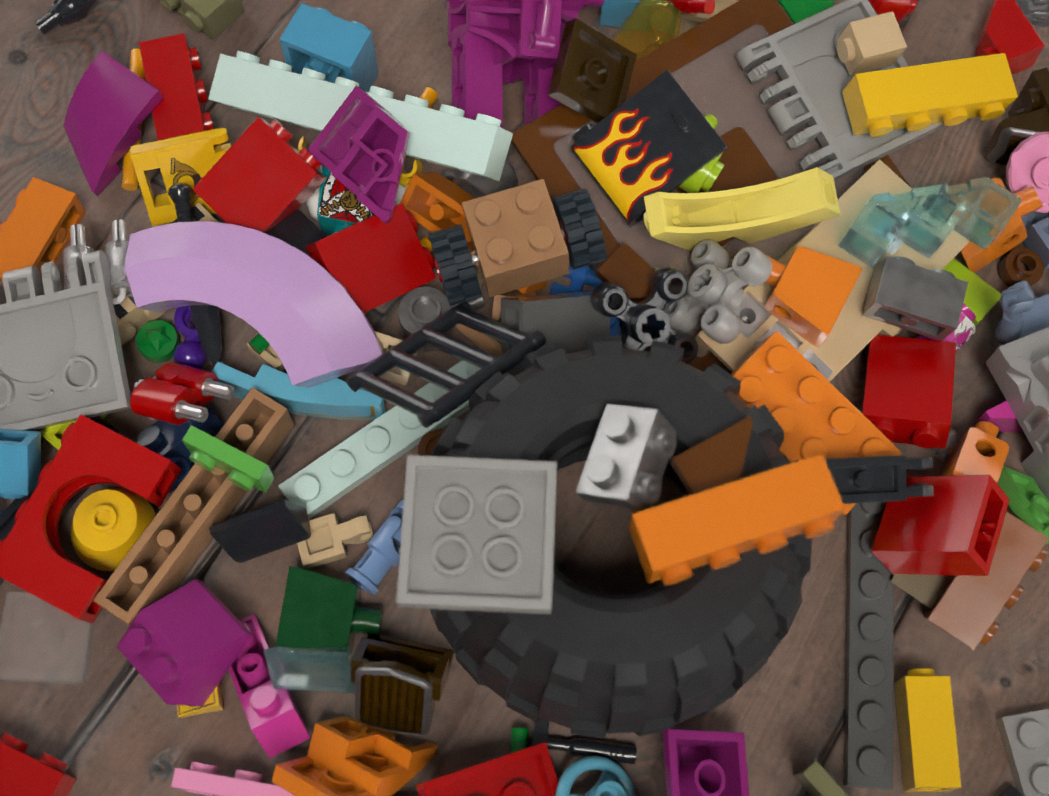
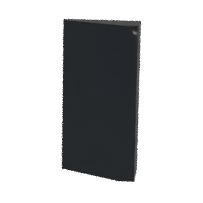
(262, 530)

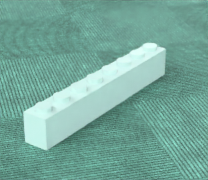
(311, 102)

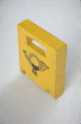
(180, 161)

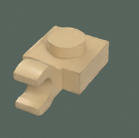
(330, 537)

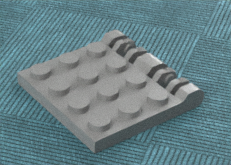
(815, 77)
(59, 346)

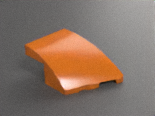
(352, 761)

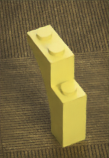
(744, 212)

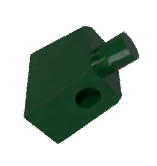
(323, 613)

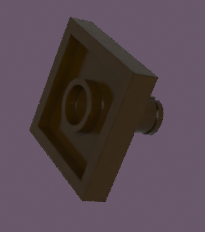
(591, 71)

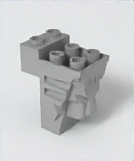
(1023, 378)

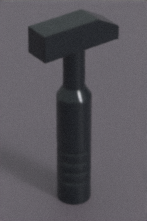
(584, 747)

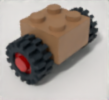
(517, 241)

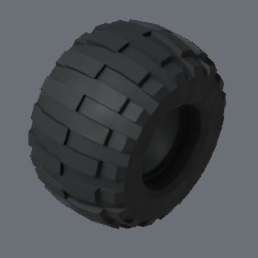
(642, 655)

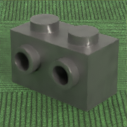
(915, 298)

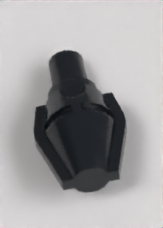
(64, 13)

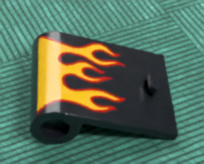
(644, 148)

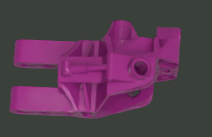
(502, 44)

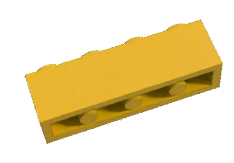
(929, 95)

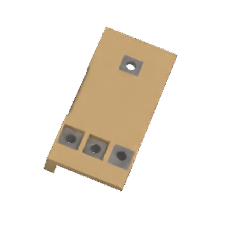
(851, 329)

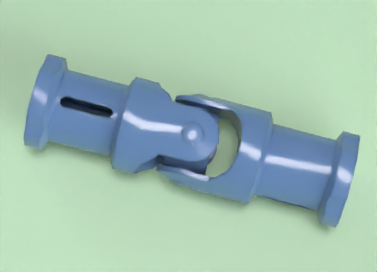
(380, 554)

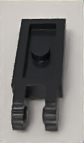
(877, 478)

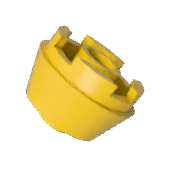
(109, 526)

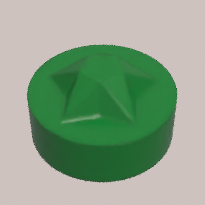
(157, 341)

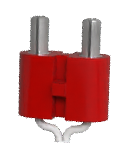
(178, 394)

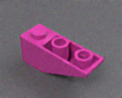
(269, 710)

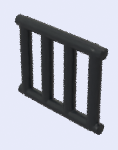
(434, 335)

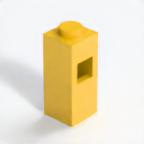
(927, 732)

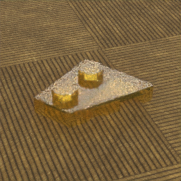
(649, 27)

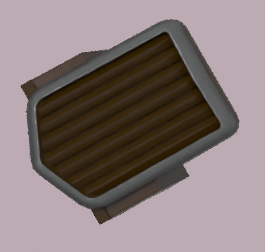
(1025, 118)
(398, 683)

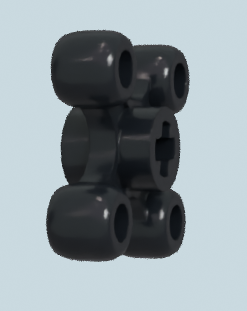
(654, 307)

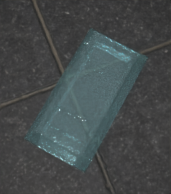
(309, 669)

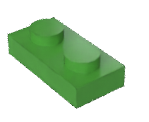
(242, 468)

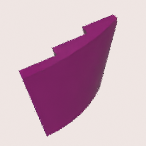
(106, 117)
(364, 151)

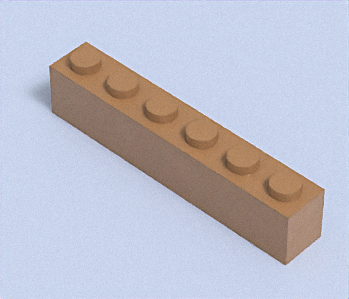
(183, 523)

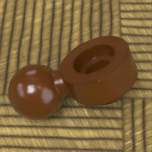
(1012, 271)

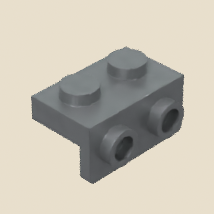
(628, 458)

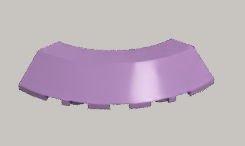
(264, 283)

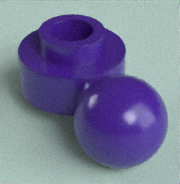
(190, 350)

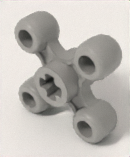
(718, 290)

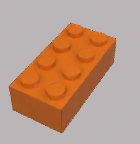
(806, 406)

